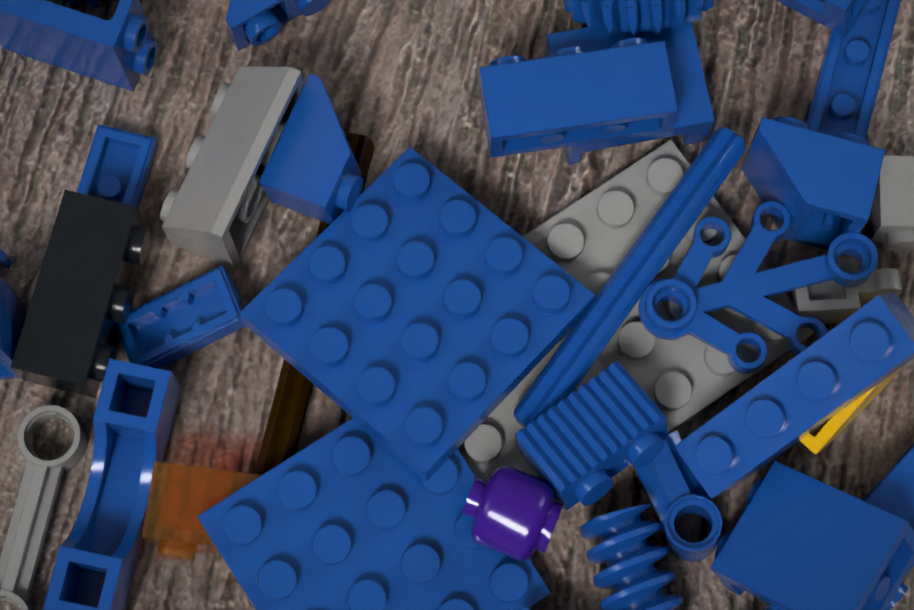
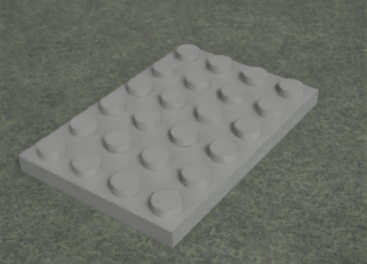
(589, 244)

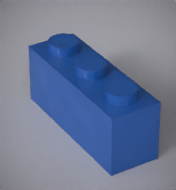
(577, 97)

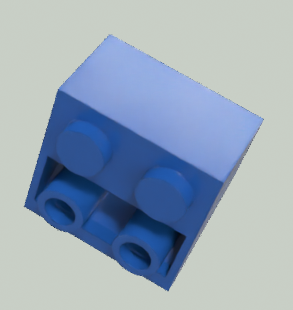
(816, 176)

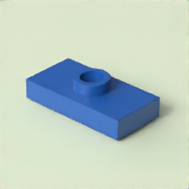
(182, 320)

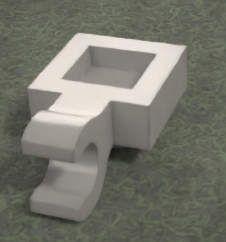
(835, 302)

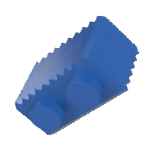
(594, 437)

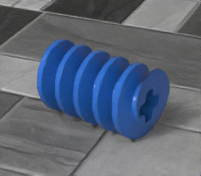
(629, 561)

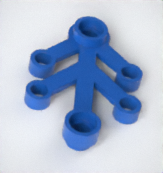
(747, 290)

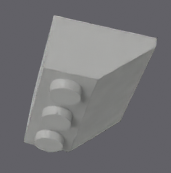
(221, 194)

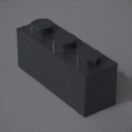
(81, 294)

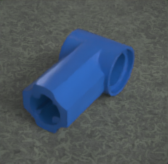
(678, 493)

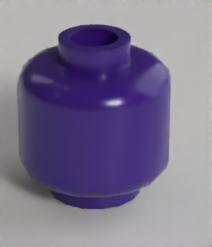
(512, 513)

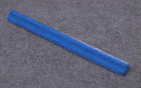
(632, 276)

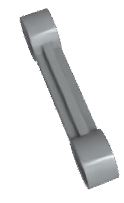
(35, 504)

